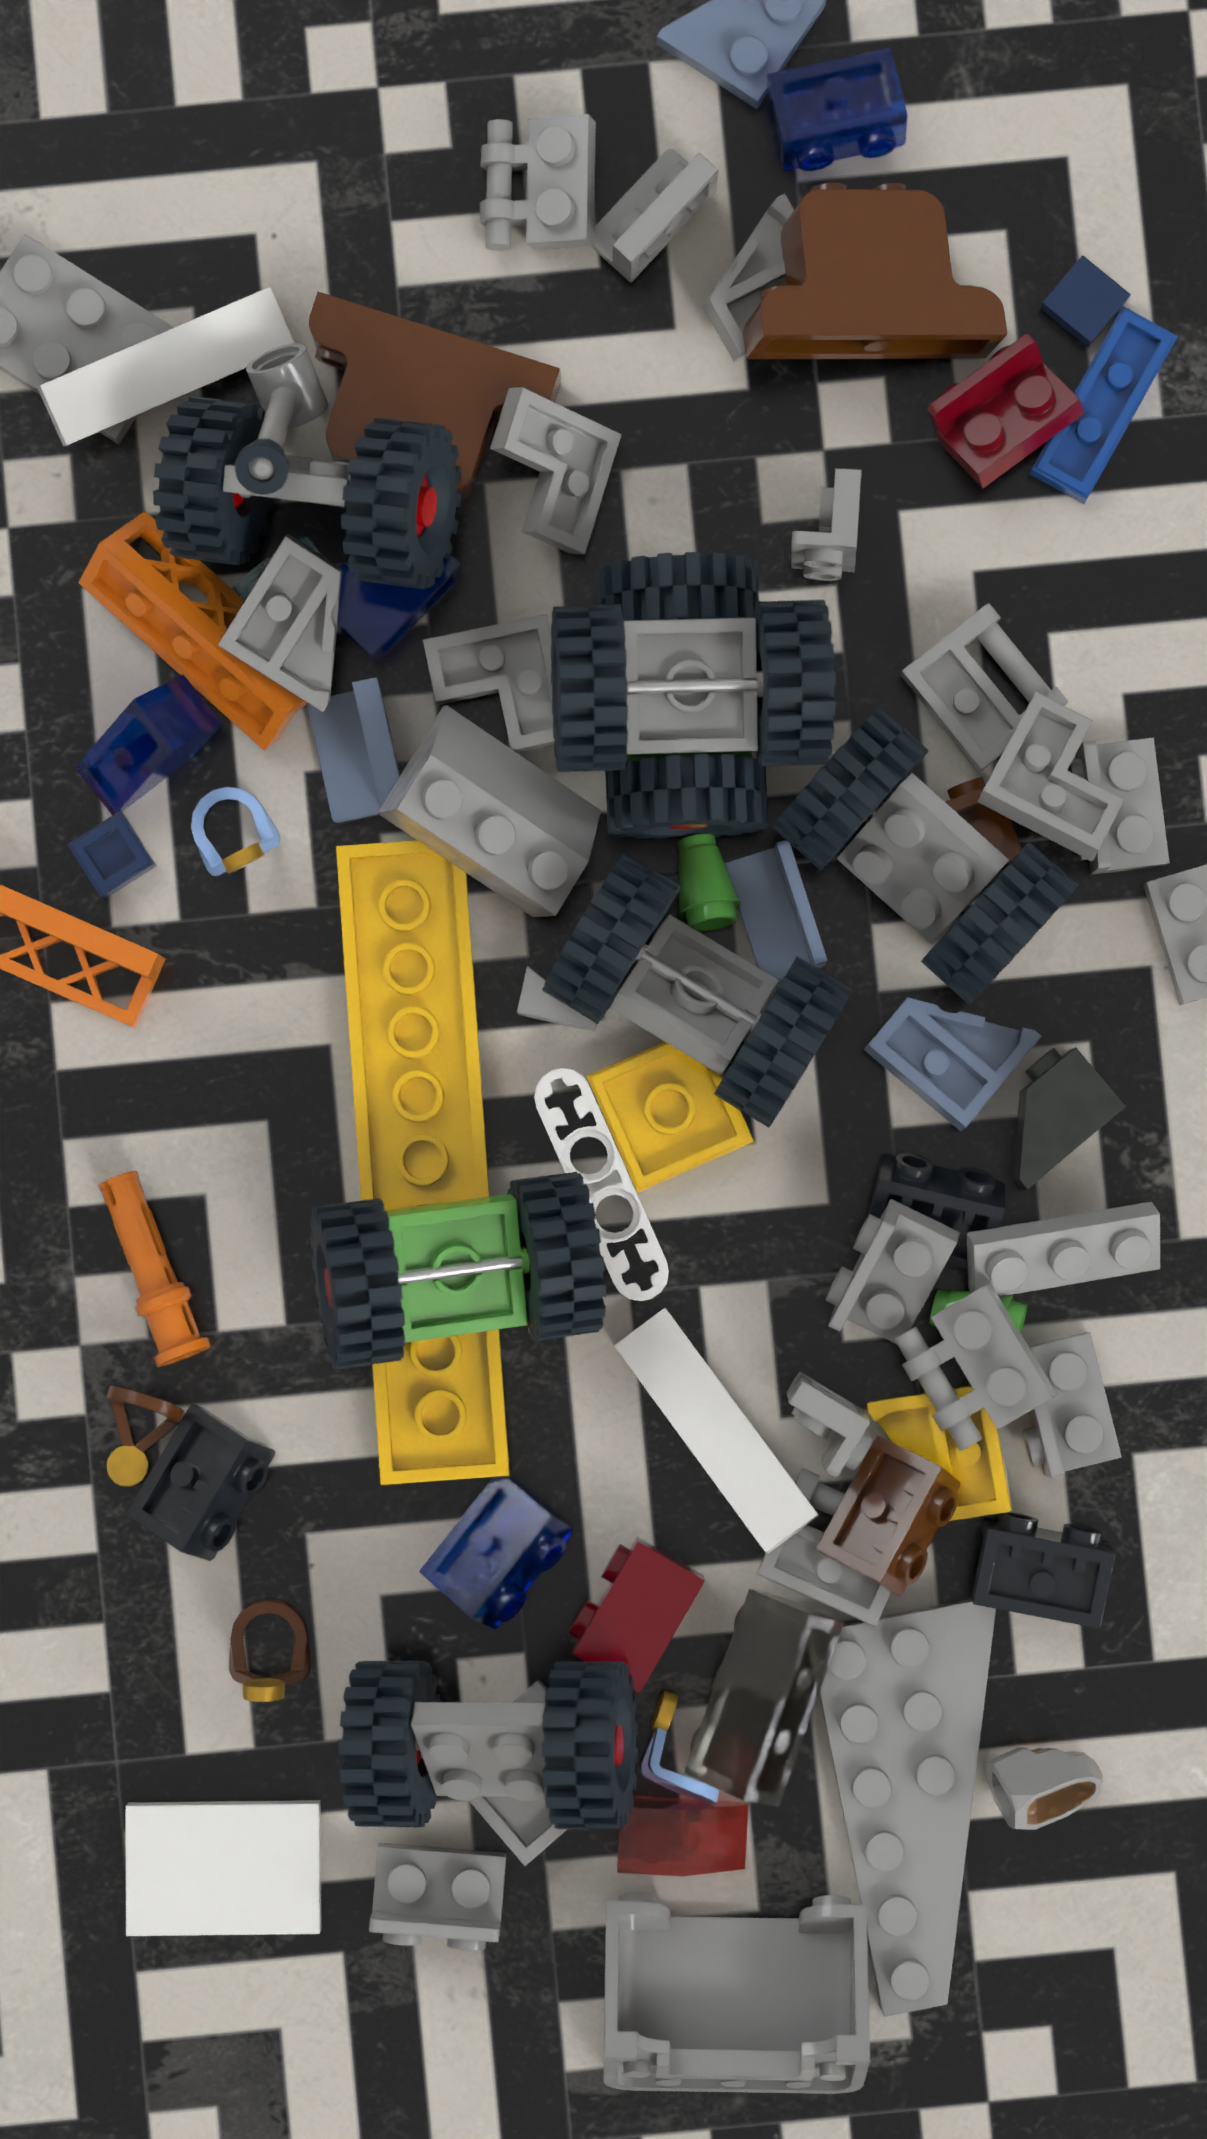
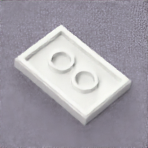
(223, 1868)

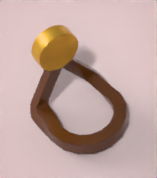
(128, 1463)
(271, 1688)

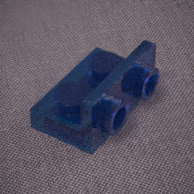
(838, 110)
(497, 1552)

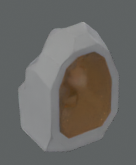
(1042, 1785)

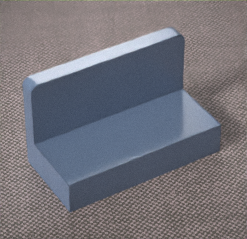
(355, 751)
(776, 910)

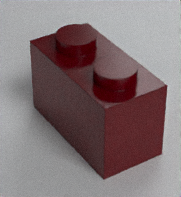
(638, 1610)

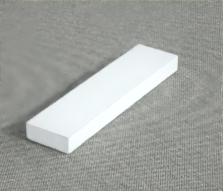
(164, 366)
(716, 1431)

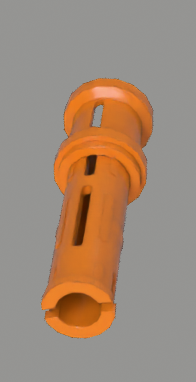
(161, 1297)

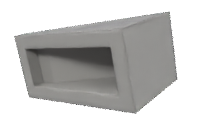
(541, 1006)

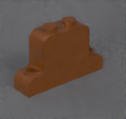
(871, 283)
(417, 376)

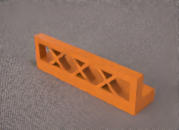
(187, 632)
(83, 938)

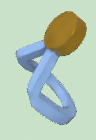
(267, 831)
(650, 1763)

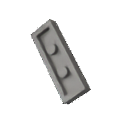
(1065, 1250)

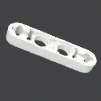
(608, 1181)

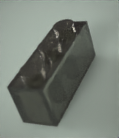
(763, 1698)

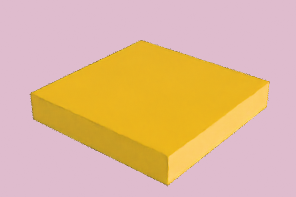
(666, 1114)

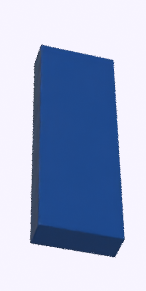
(1109, 399)

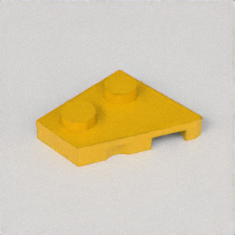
(977, 1468)

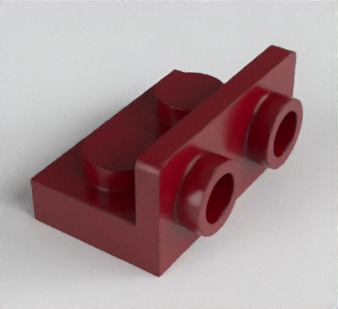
(1003, 411)

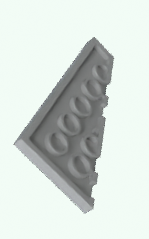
(904, 1754)

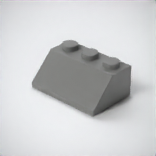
(494, 815)

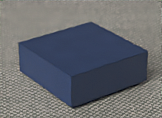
(1085, 301)
(112, 855)

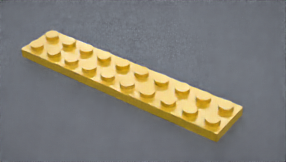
(420, 1133)

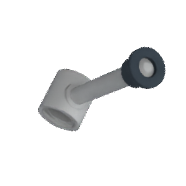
(291, 398)

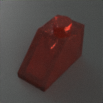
(683, 1837)

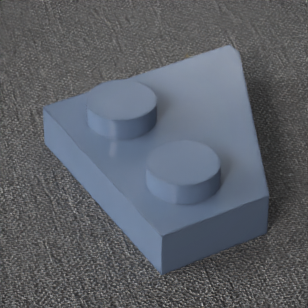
(741, 41)
(949, 1057)

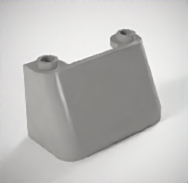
(736, 1999)

